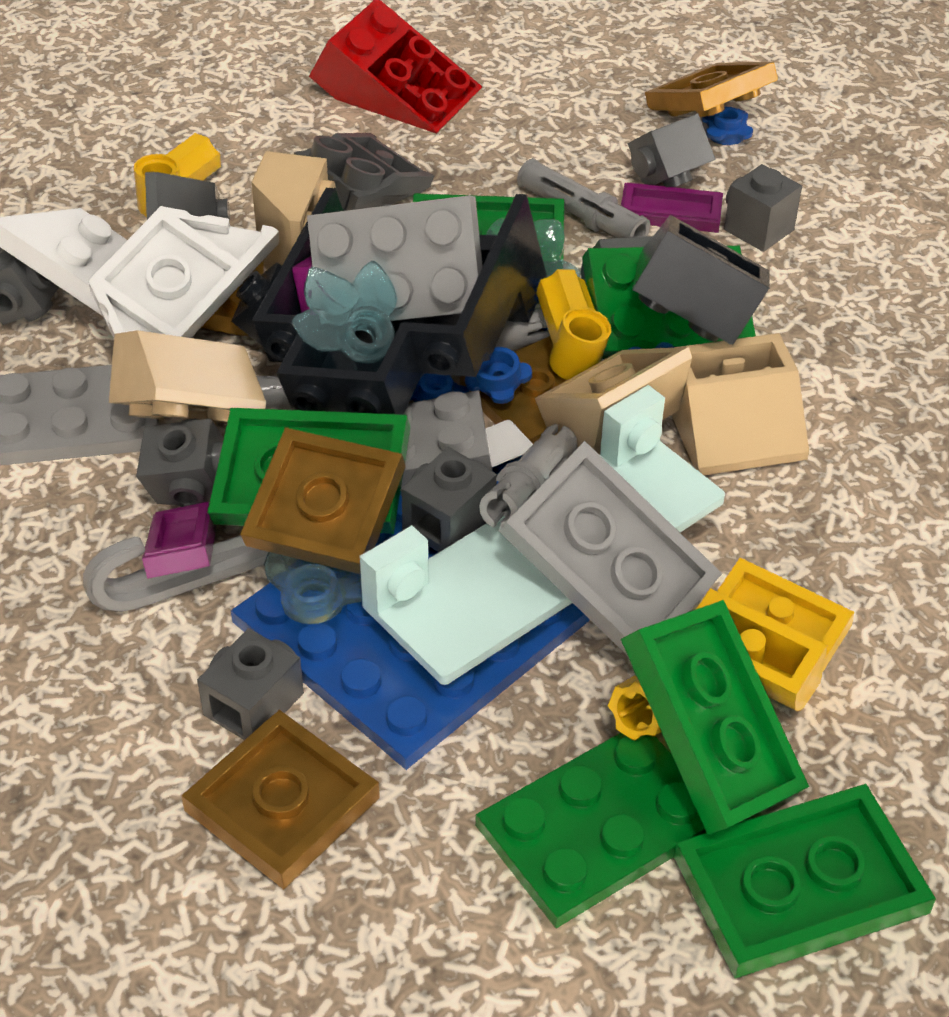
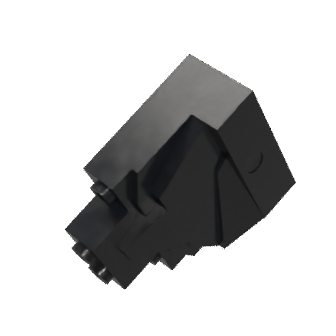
(420, 345)

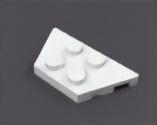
(62, 247)
(177, 272)

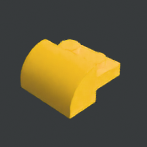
(783, 629)

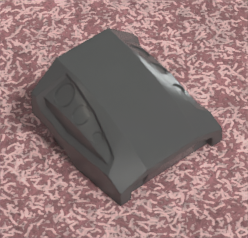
(367, 170)

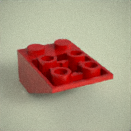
(392, 71)

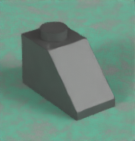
(184, 193)

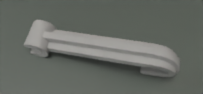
(137, 591)

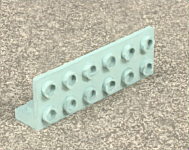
(483, 589)

